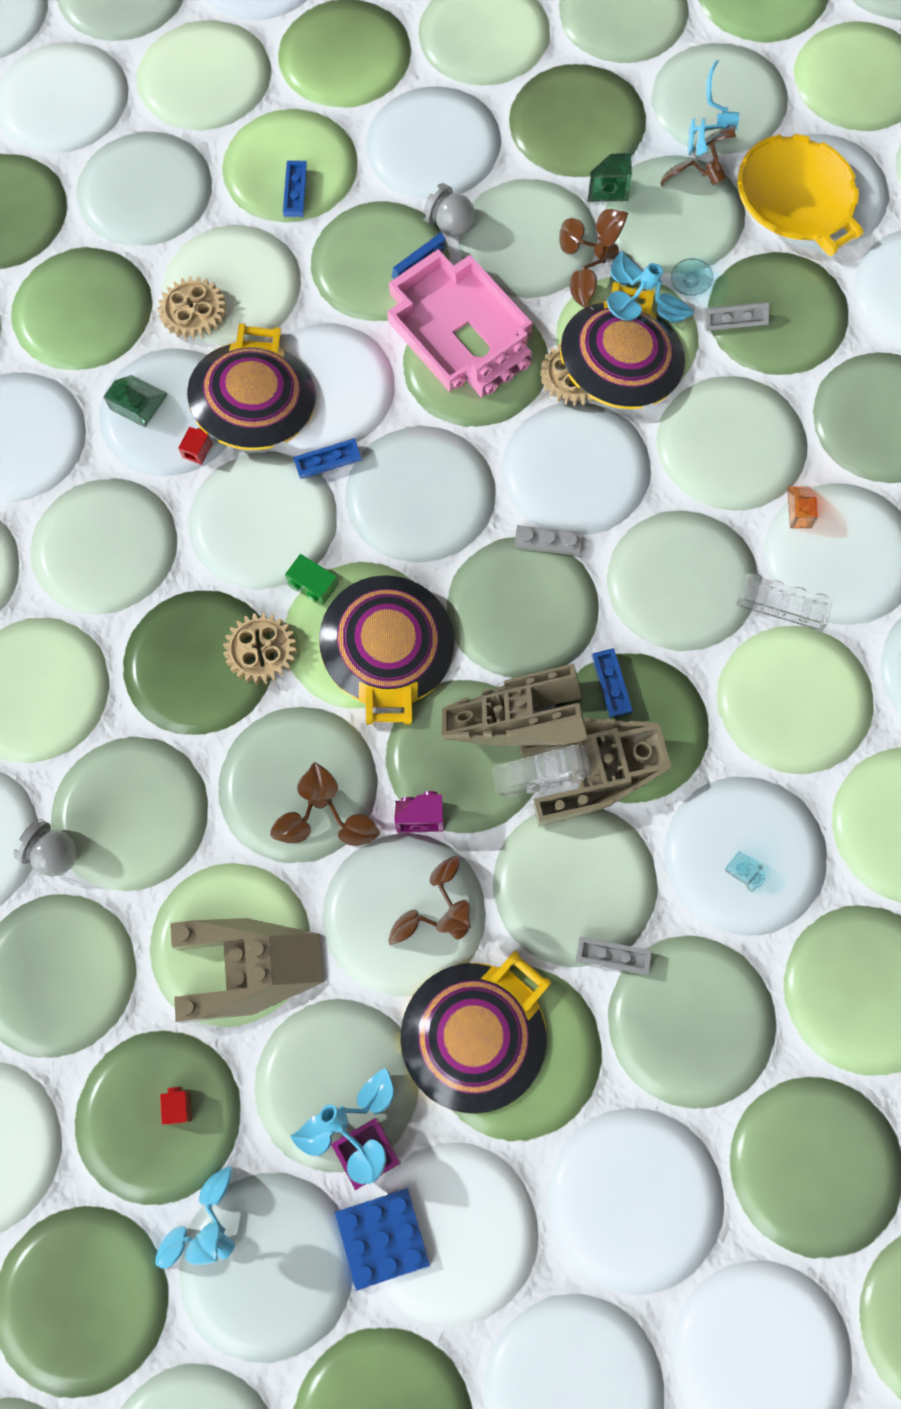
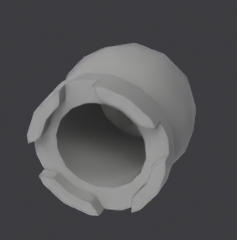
(450, 211)
(48, 851)

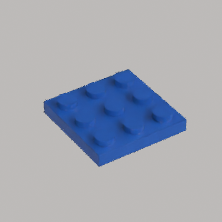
(382, 1239)

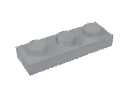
(736, 316)
(548, 540)
(613, 956)

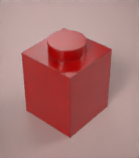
(195, 445)
(175, 1106)

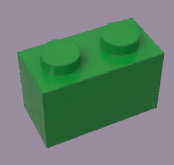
(311, 579)

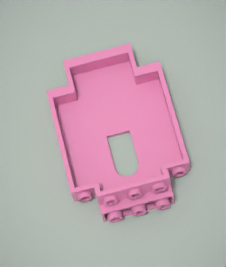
(443, 298)

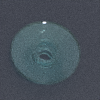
(694, 270)

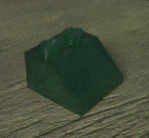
(611, 179)
(134, 399)

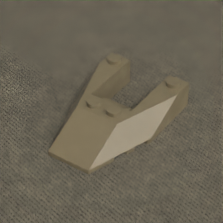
(508, 713)
(620, 761)
(261, 966)

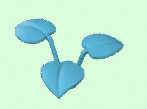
(723, 120)
(625, 308)
(315, 1139)
(211, 1240)

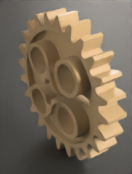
(192, 308)
(557, 380)
(280, 644)

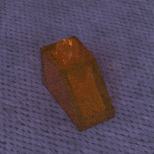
(802, 507)

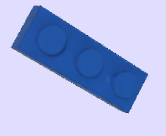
(295, 188)
(424, 251)
(327, 458)
(612, 683)

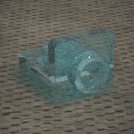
(746, 870)

